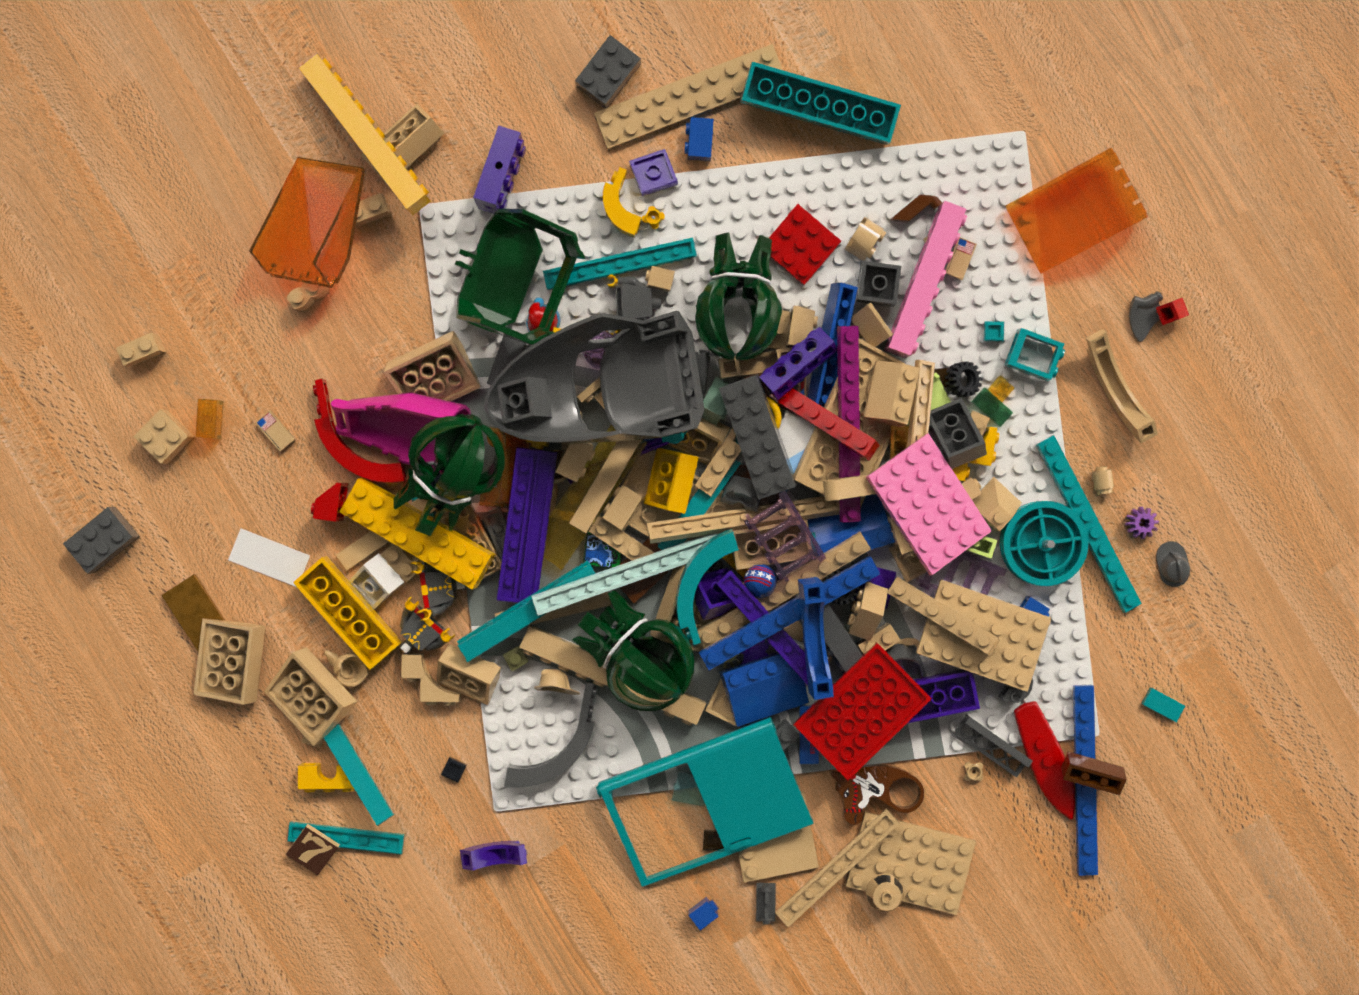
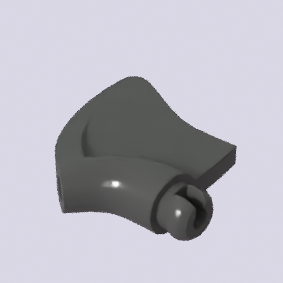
(1144, 314)

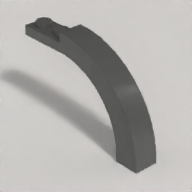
(542, 772)

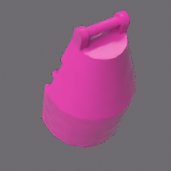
(392, 421)

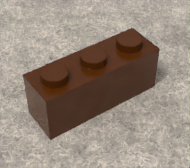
(1093, 773)

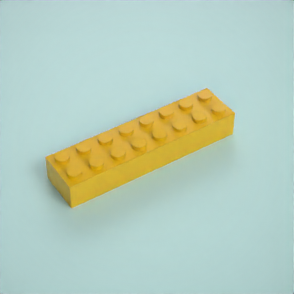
(443, 550)

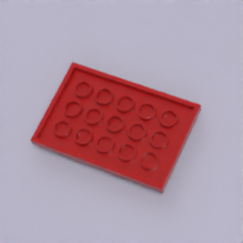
(867, 710)

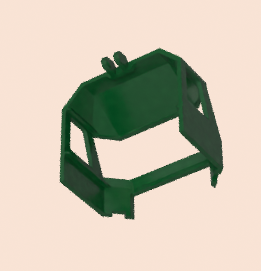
(504, 269)

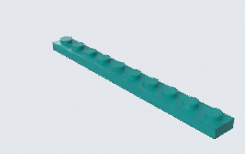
(1098, 541)

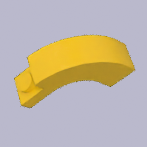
(618, 216)

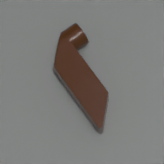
(916, 207)

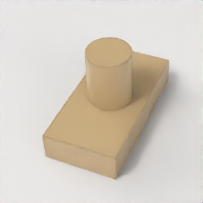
(780, 339)

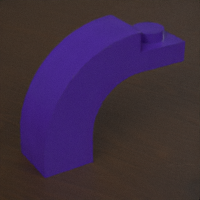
(493, 853)

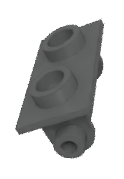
(765, 902)

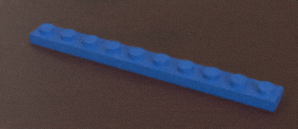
(785, 615)
(1085, 796)

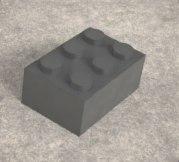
(608, 72)
(956, 433)
(101, 540)

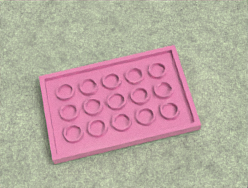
(928, 504)

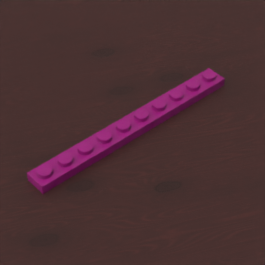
(849, 411)

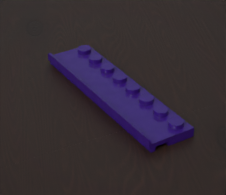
(526, 524)

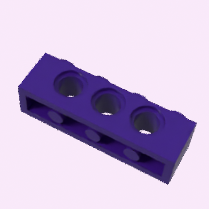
(796, 372)

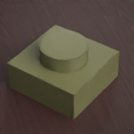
(515, 658)

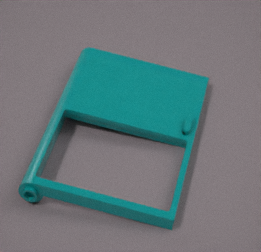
(742, 785)

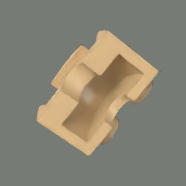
(864, 239)

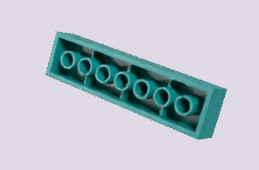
(820, 103)

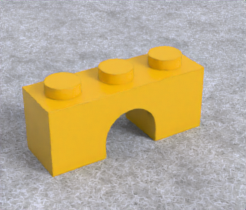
(311, 778)

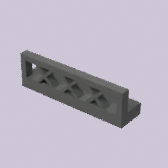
(1007, 748)

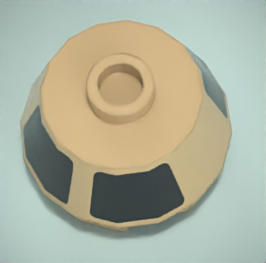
(884, 892)

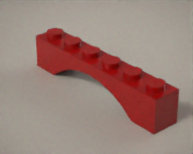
(829, 423)

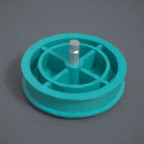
(1044, 543)

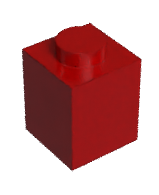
(1172, 311)

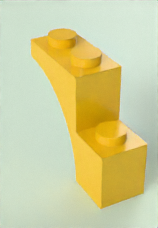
(990, 438)

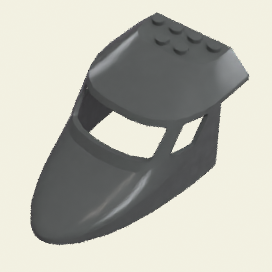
(644, 378)

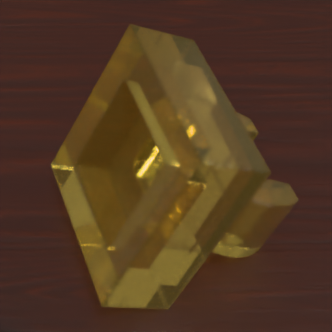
(1001, 388)

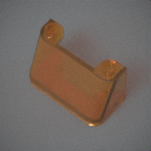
(500, 495)

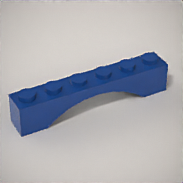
(812, 611)

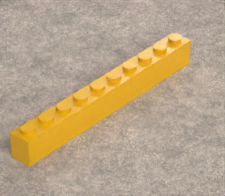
(362, 131)

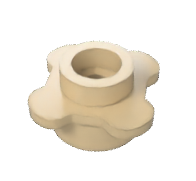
(978, 771)

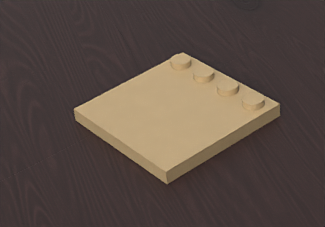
(779, 855)

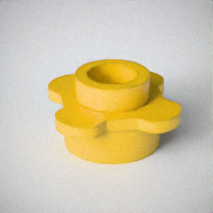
(652, 211)

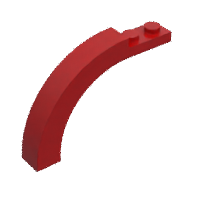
(341, 452)

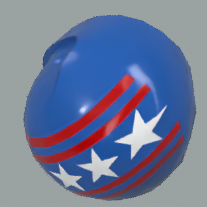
(760, 580)

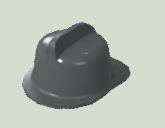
(1173, 564)

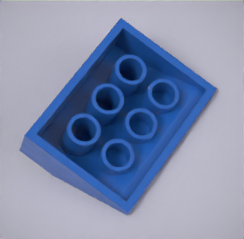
(873, 526)
(762, 688)

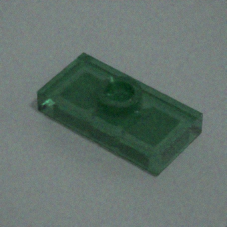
(992, 407)

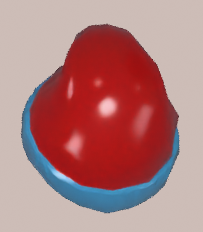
(535, 315)

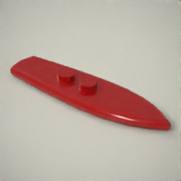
(1047, 757)

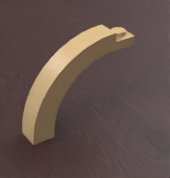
(1116, 388)

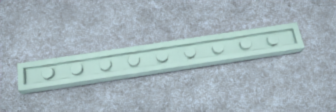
(617, 576)

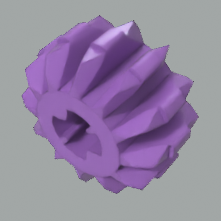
(1145, 515)

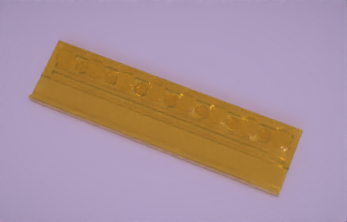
(561, 536)

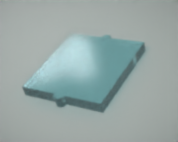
(687, 790)

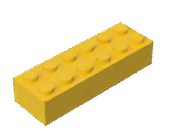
(347, 612)

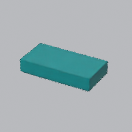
(1163, 704)

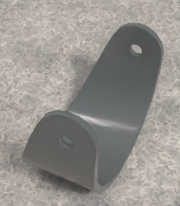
(901, 651)

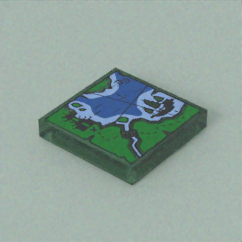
(600, 554)

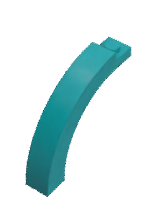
(694, 570)

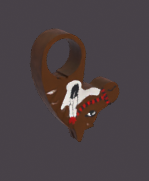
(872, 782)

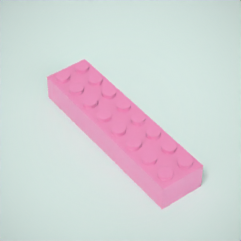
(925, 278)

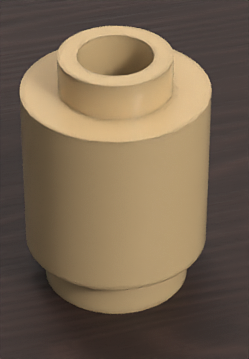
(1103, 480)

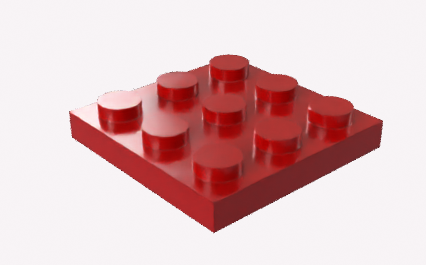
(802, 244)

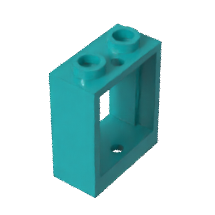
(1015, 349)

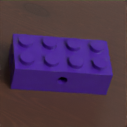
(499, 170)

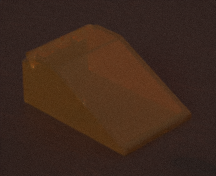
(1076, 211)
(311, 223)

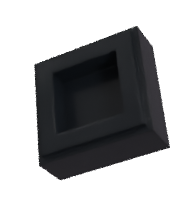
(454, 769)

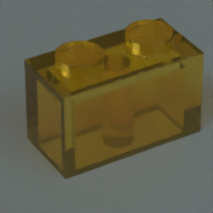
(209, 418)

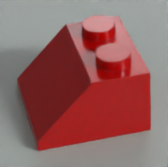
(329, 503)

